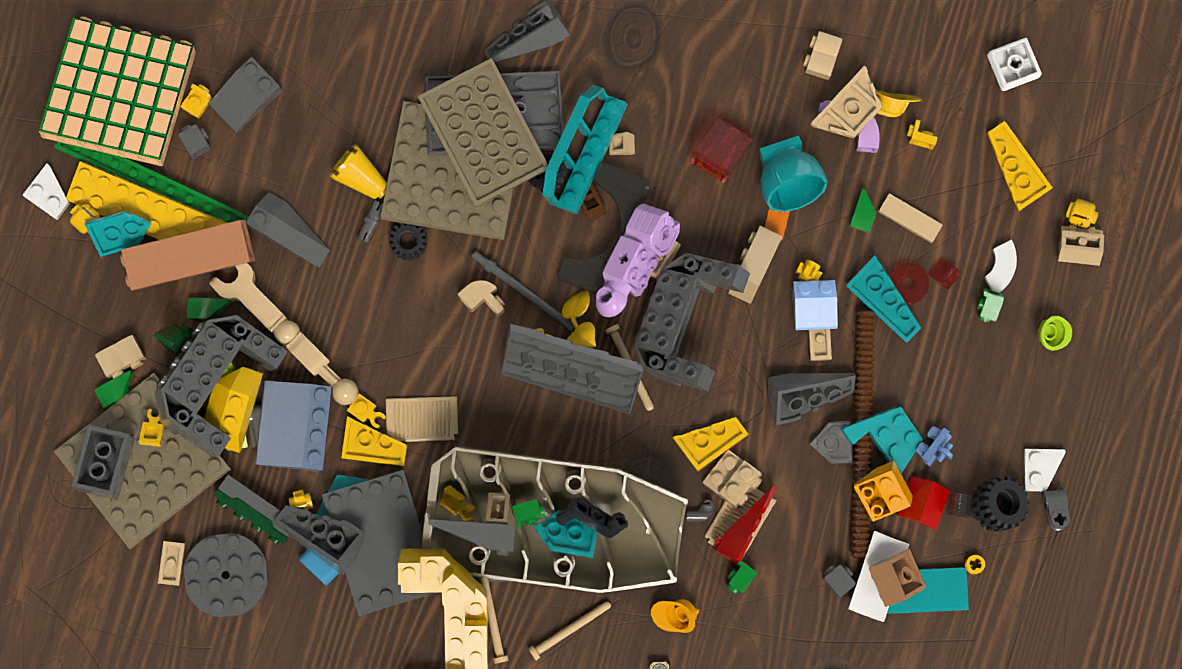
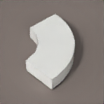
(1003, 267)

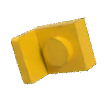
(196, 100)
(923, 138)

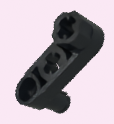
(593, 517)

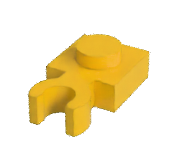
(364, 409)
(151, 431)
(454, 502)

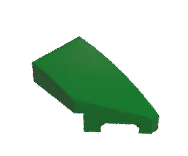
(864, 213)
(205, 308)
(114, 389)

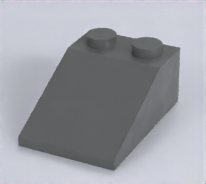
(245, 95)

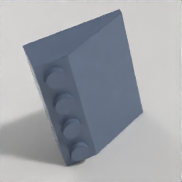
(293, 425)

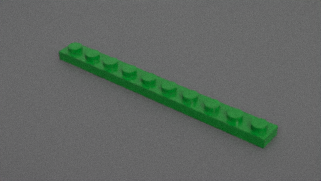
(153, 181)

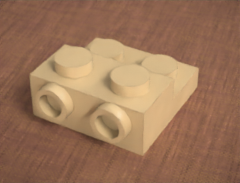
(733, 479)

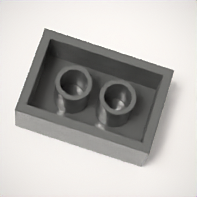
(103, 462)

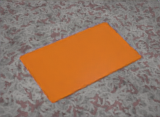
(777, 221)

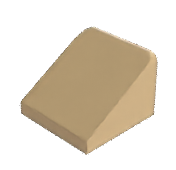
(622, 144)

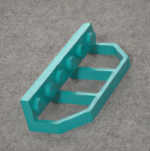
(592, 153)

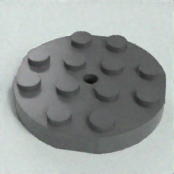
(226, 596)

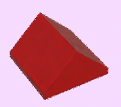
(927, 502)

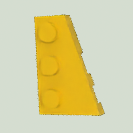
(710, 442)
(369, 445)

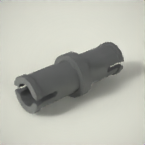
(370, 222)

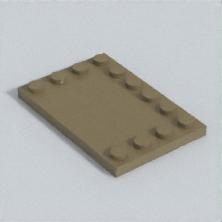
(483, 132)

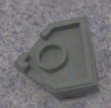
(833, 444)

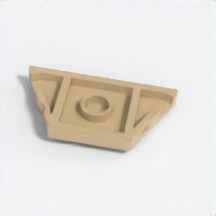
(850, 108)

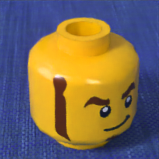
(1082, 213)
(83, 214)

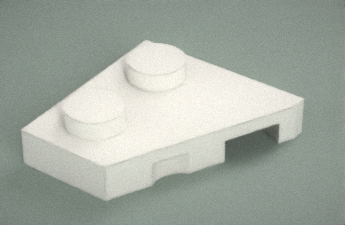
(47, 193)
(1040, 468)

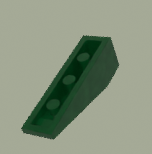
(174, 337)

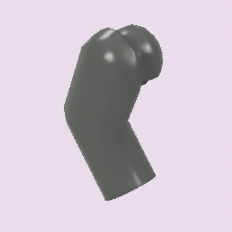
(703, 512)

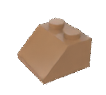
(897, 578)

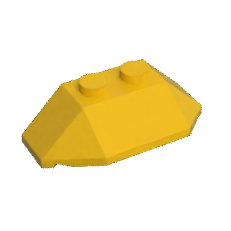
(233, 404)

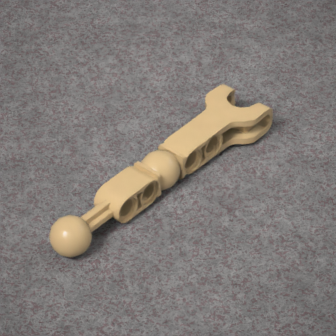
(284, 331)

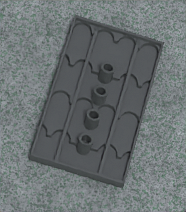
(536, 98)
(571, 369)

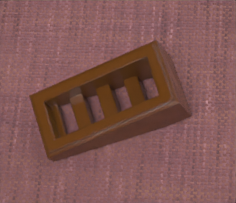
(594, 209)

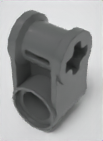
(1056, 505)

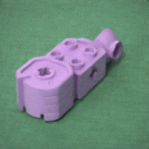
(634, 257)

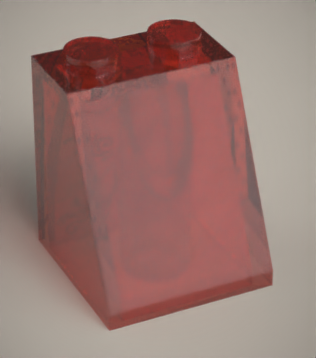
(721, 149)

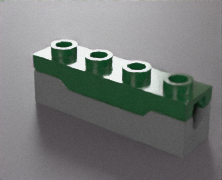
(251, 507)

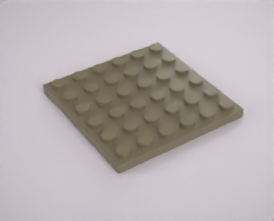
(430, 191)
(156, 478)

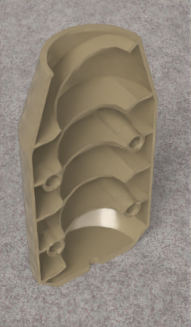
(634, 558)

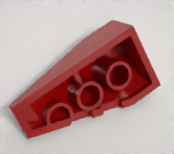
(738, 537)

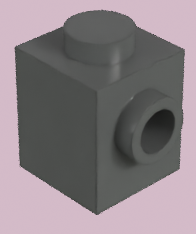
(194, 140)
(839, 580)

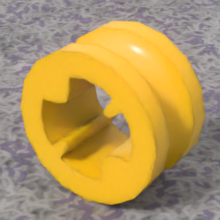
(973, 558)

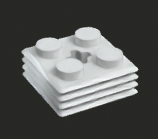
(1020, 53)

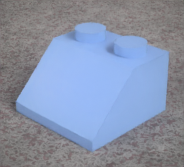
(815, 305)

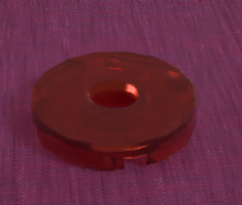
(917, 275)

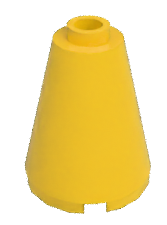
(359, 174)

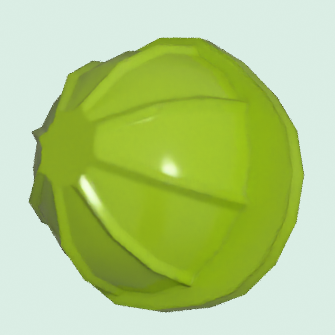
(1054, 333)

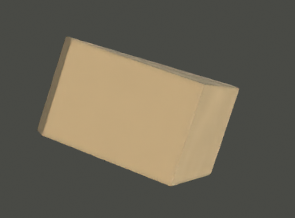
(498, 508)

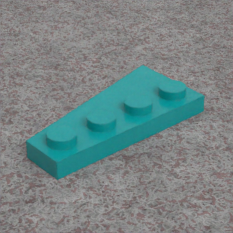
(883, 298)

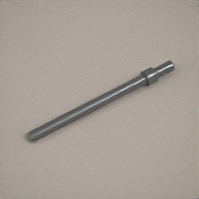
(491, 267)

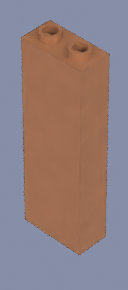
(187, 255)

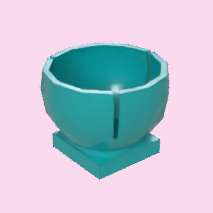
(790, 176)

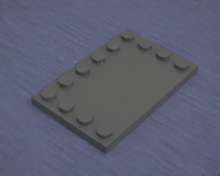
(390, 521)

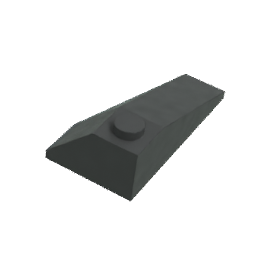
(537, 31)
(283, 226)
(801, 392)
(487, 535)
(329, 539)

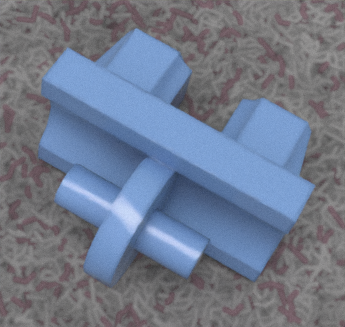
(939, 448)

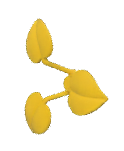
(575, 307)

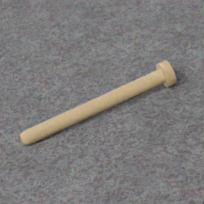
(613, 331)
(493, 625)
(535, 652)

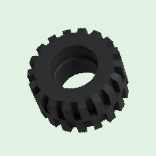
(1014, 501)

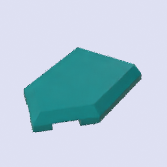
(117, 232)
(572, 538)

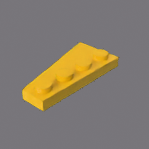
(1018, 168)

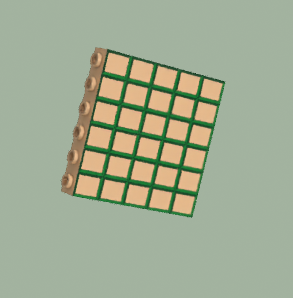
(117, 91)

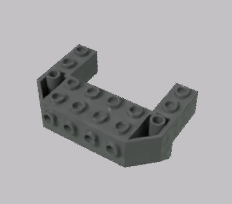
(670, 313)
(198, 371)

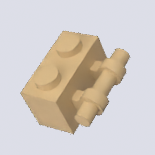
(1081, 245)

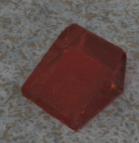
(944, 274)

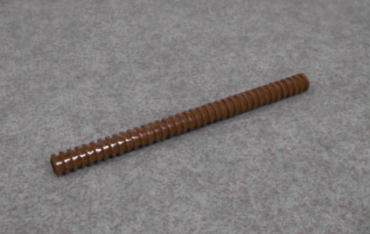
(863, 411)

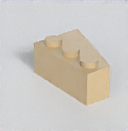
(757, 260)

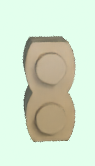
(823, 56)
(120, 357)

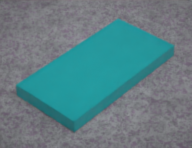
(944, 591)

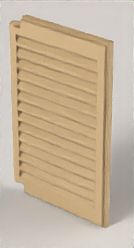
(422, 418)
(729, 515)

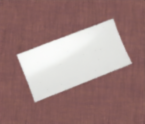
(866, 595)

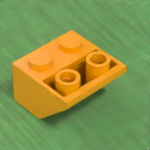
(884, 491)

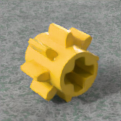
(808, 271)
(301, 500)

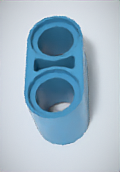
(318, 567)

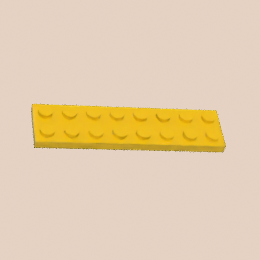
(115, 194)

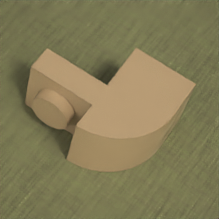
(480, 292)

